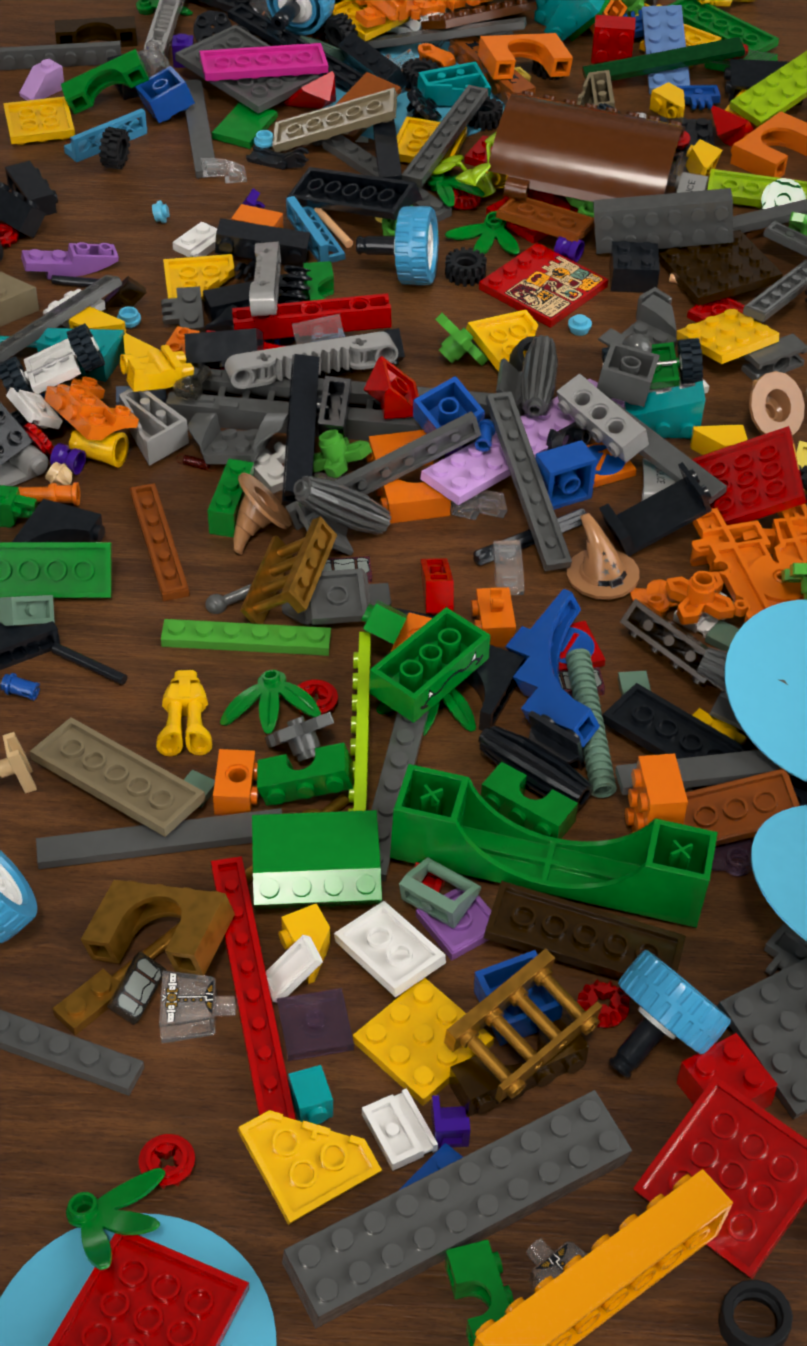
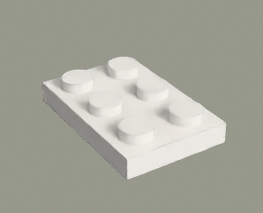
(390, 948)

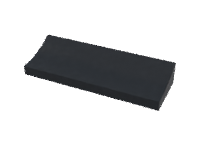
(355, 193)

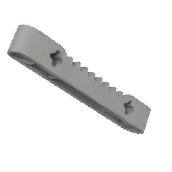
(164, 23)
(265, 287)
(249, 370)

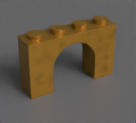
(134, 904)

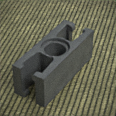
(776, 357)

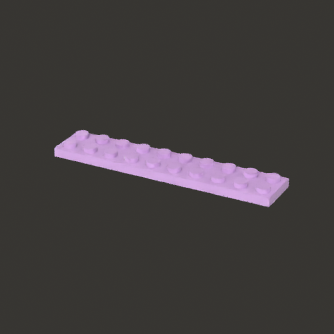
(473, 471)

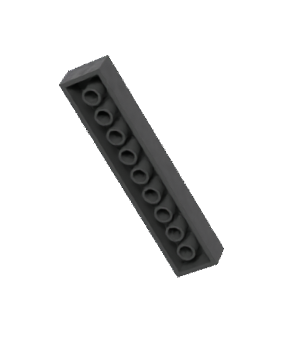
(454, 1208)

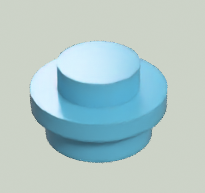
(263, 139)
(160, 211)
(130, 316)
(579, 324)

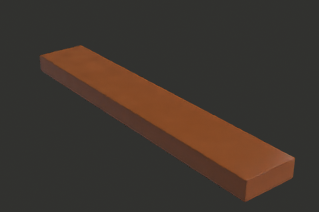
(159, 542)

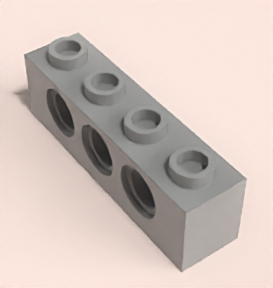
(602, 418)

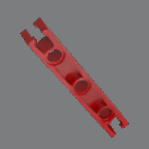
(355, 313)

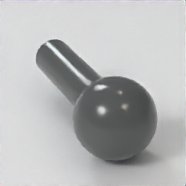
(218, 604)

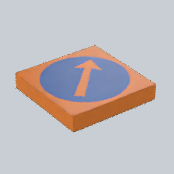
(609, 468)

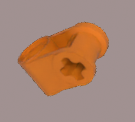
(440, 56)

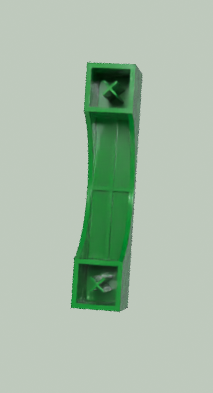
(647, 873)

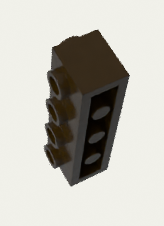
(666, 639)

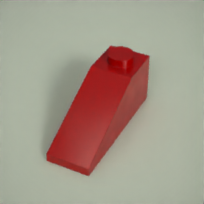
(437, 585)

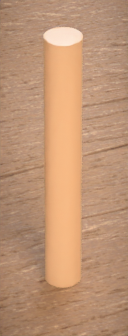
(334, 228)

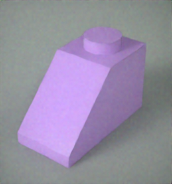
(43, 81)

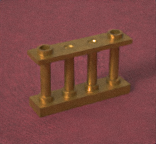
(302, 579)
(491, 1013)

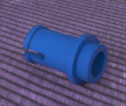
(487, 430)
(14, 685)

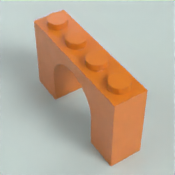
(500, 51)
(756, 156)
(405, 499)

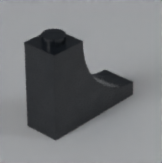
(61, 523)
(25, 642)
(495, 683)

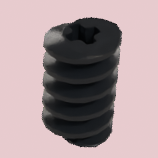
(295, 284)

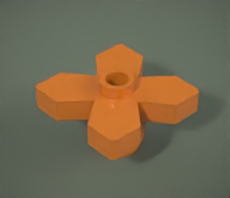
(699, 596)

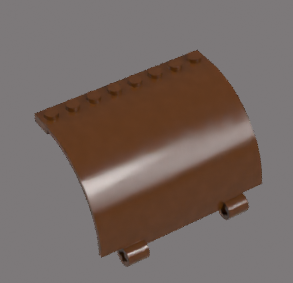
(581, 150)

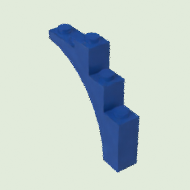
(540, 672)

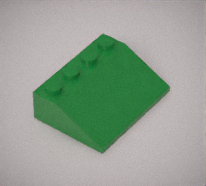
(316, 859)

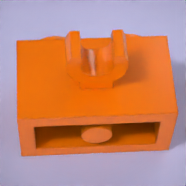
(494, 614)

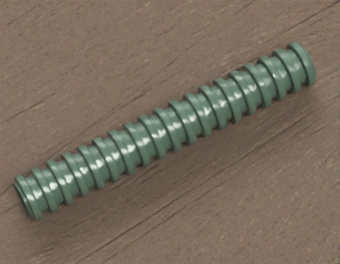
(596, 750)

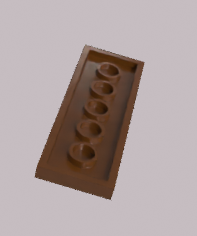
(478, 14)

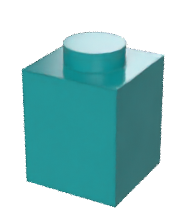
(311, 1095)

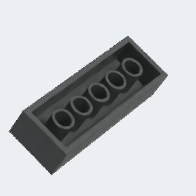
(665, 219)

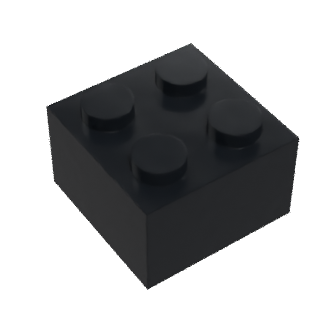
(634, 266)

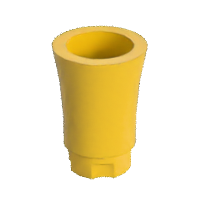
(110, 450)

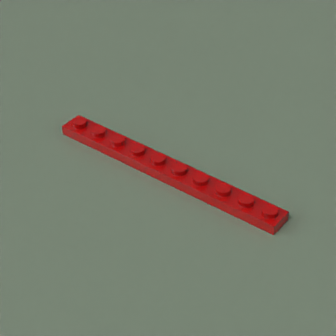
(253, 992)

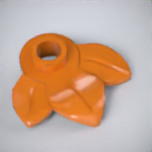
(655, 596)

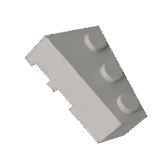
(159, 426)

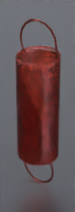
(195, 462)

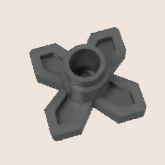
(301, 735)

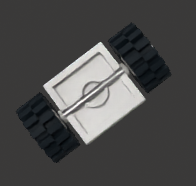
(54, 363)

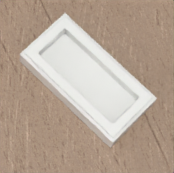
(293, 968)

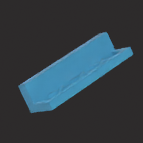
(88, 142)
(318, 245)

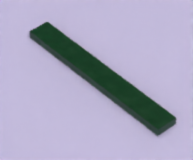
(670, 59)

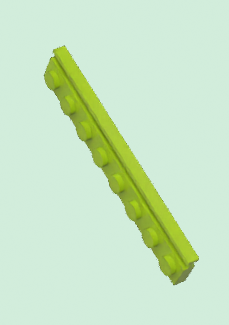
(360, 724)

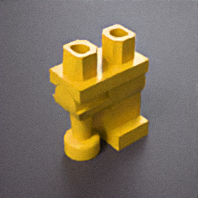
(156, 370)

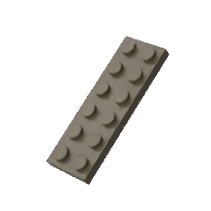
(335, 120)
(118, 776)

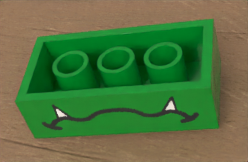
(429, 664)

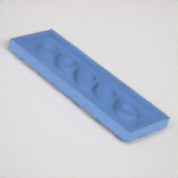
(662, 32)

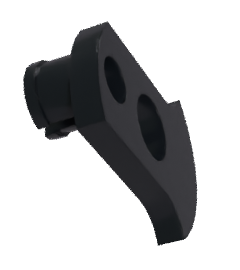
(575, 434)

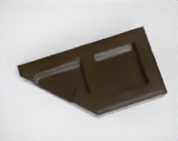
(125, 295)

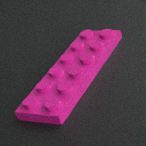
(263, 62)

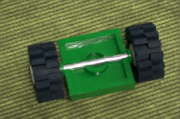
(688, 361)

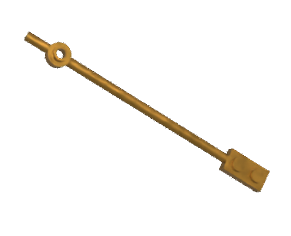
(94, 995)

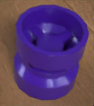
(569, 249)
(73, 458)

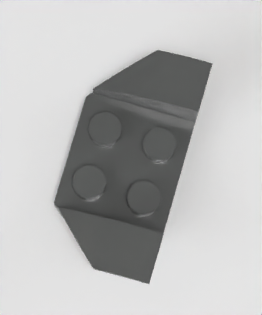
(655, 322)
(220, 445)
(340, 598)

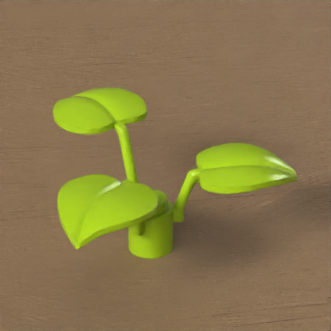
(476, 176)

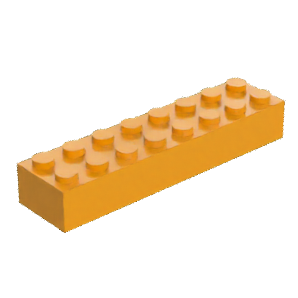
(615, 1269)

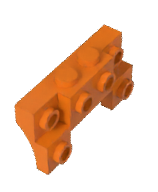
(86, 412)

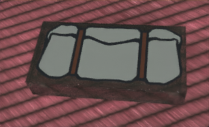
(136, 988)

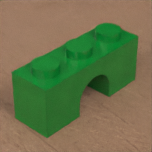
(227, 498)
(327, 774)
(548, 816)
(476, 1273)

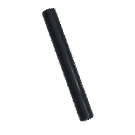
(526, 539)

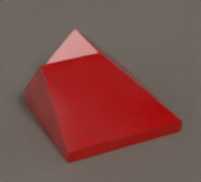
(315, 94)
(729, 126)
(392, 389)

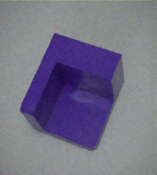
(449, 1124)

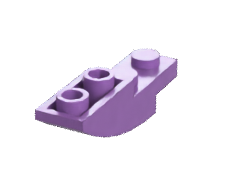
(77, 261)

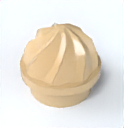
(60, 474)

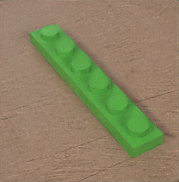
(246, 637)

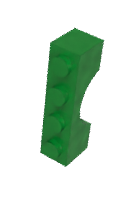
(83, 89)
(322, 280)

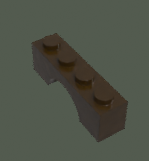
(94, 29)
(477, 1086)

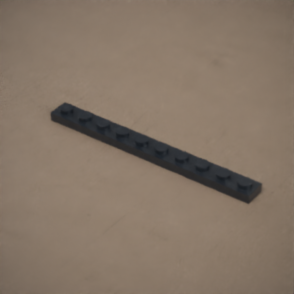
(263, 28)

